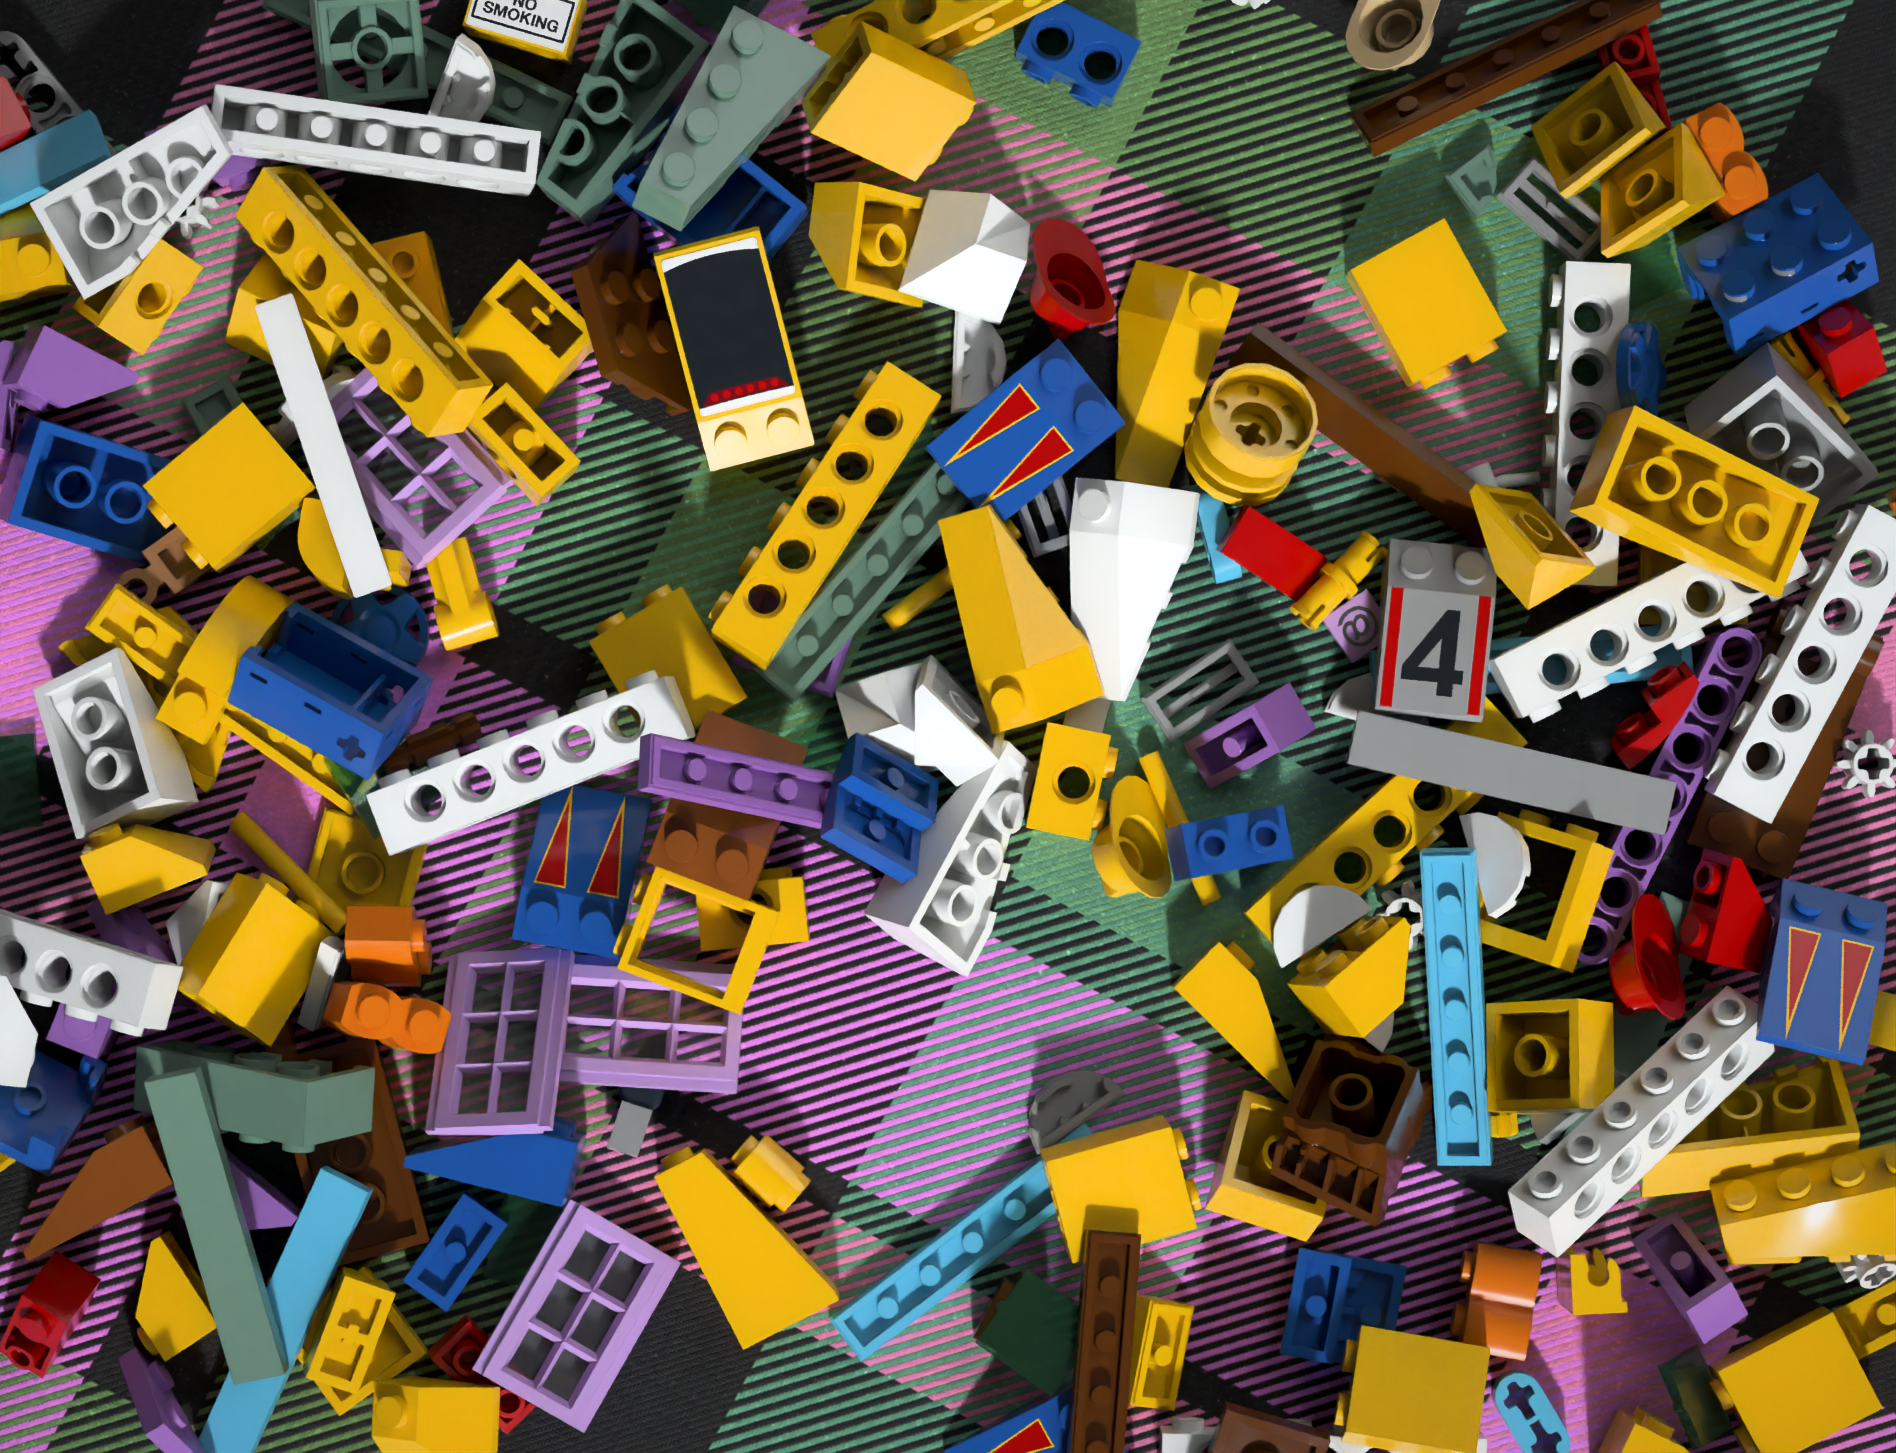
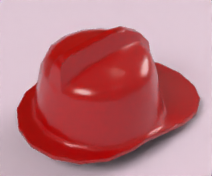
(1069, 280)
(1646, 964)

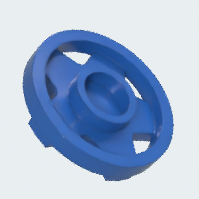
(1639, 367)
(387, 624)

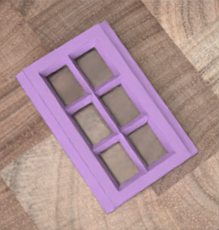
(414, 484)
(646, 1034)
(501, 1043)
(576, 1315)

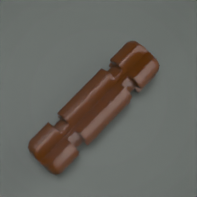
(433, 742)

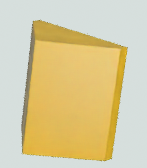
(1595, 130)
(1655, 191)
(265, 284)

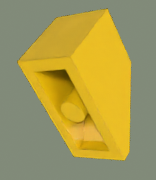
(171, 1301)

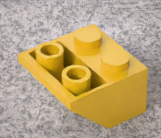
(525, 336)
(1356, 977)

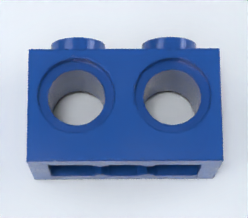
(1084, 39)
(1228, 843)

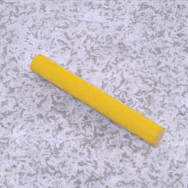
(927, 593)
(1174, 815)
(289, 872)

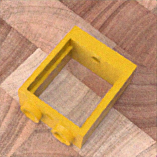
(1576, 901)
(632, 938)

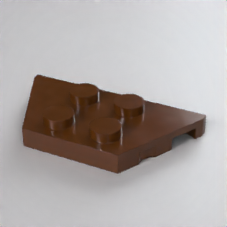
(628, 317)

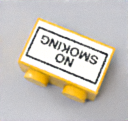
(532, 26)

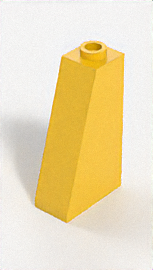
(744, 1254)

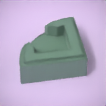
(1475, 181)

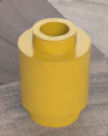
(769, 1172)

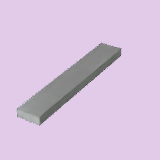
(1511, 772)

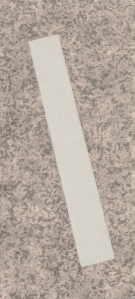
(323, 445)

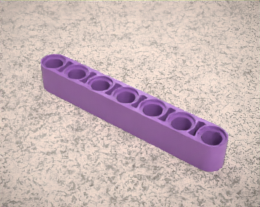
(1663, 764)

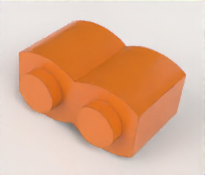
(1737, 171)
(387, 945)
(380, 1014)
(1497, 1298)

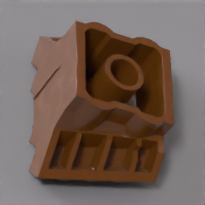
(1352, 1126)

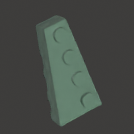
(733, 105)
(621, 106)
(267, 1097)

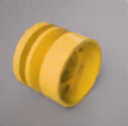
(1250, 434)

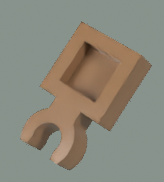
(167, 567)

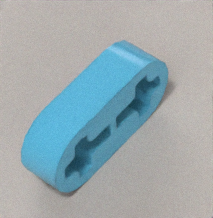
(1213, 526)
(1541, 1410)

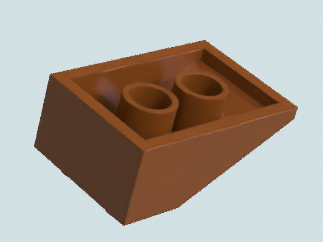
(717, 843)
(108, 1183)

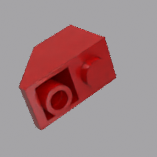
(1842, 346)
(1725, 915)
(48, 1314)

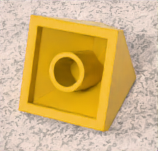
(1527, 544)

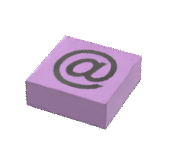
(1355, 625)

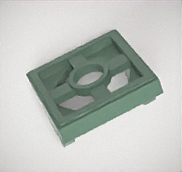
(412, 79)

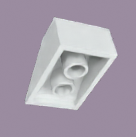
(111, 749)

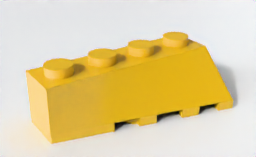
(1762, 1128)
(1811, 1209)

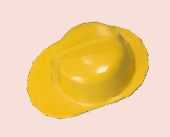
(1133, 846)

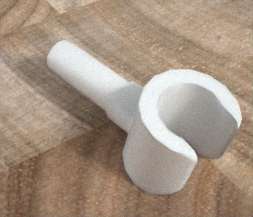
(1483, 475)

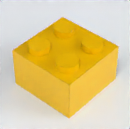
(1549, 1056)

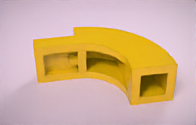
(206, 675)

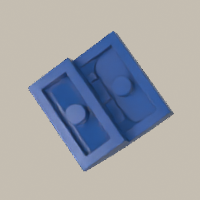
(879, 808)
(1334, 1298)

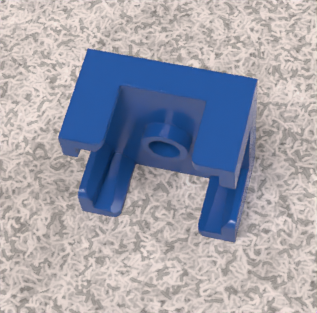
(48, 1113)

